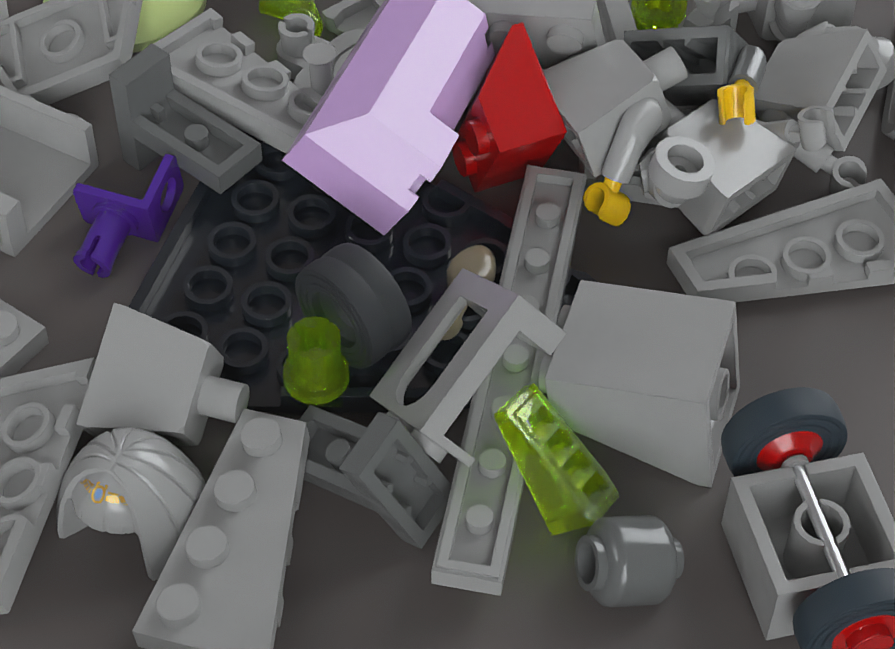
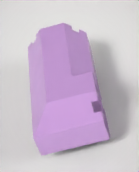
(394, 107)

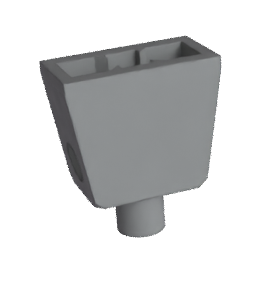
(157, 381)

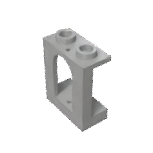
(504, 318)

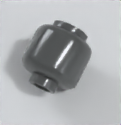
(628, 561)

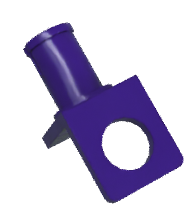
(118, 216)

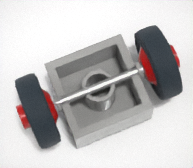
(808, 524)

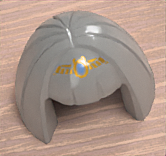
(128, 486)

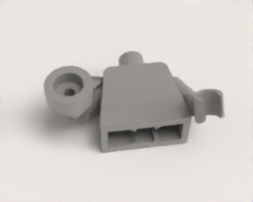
(829, 69)
(727, 168)

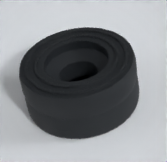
(359, 298)

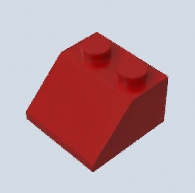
(510, 118)

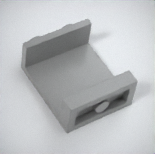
(40, 165)

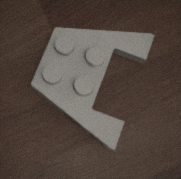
(65, 45)

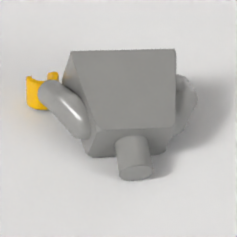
(612, 113)

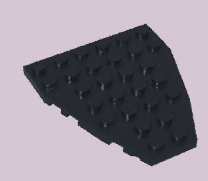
(237, 260)

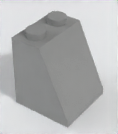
(647, 374)

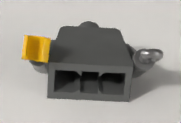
(717, 67)

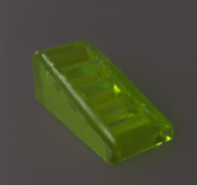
(554, 463)

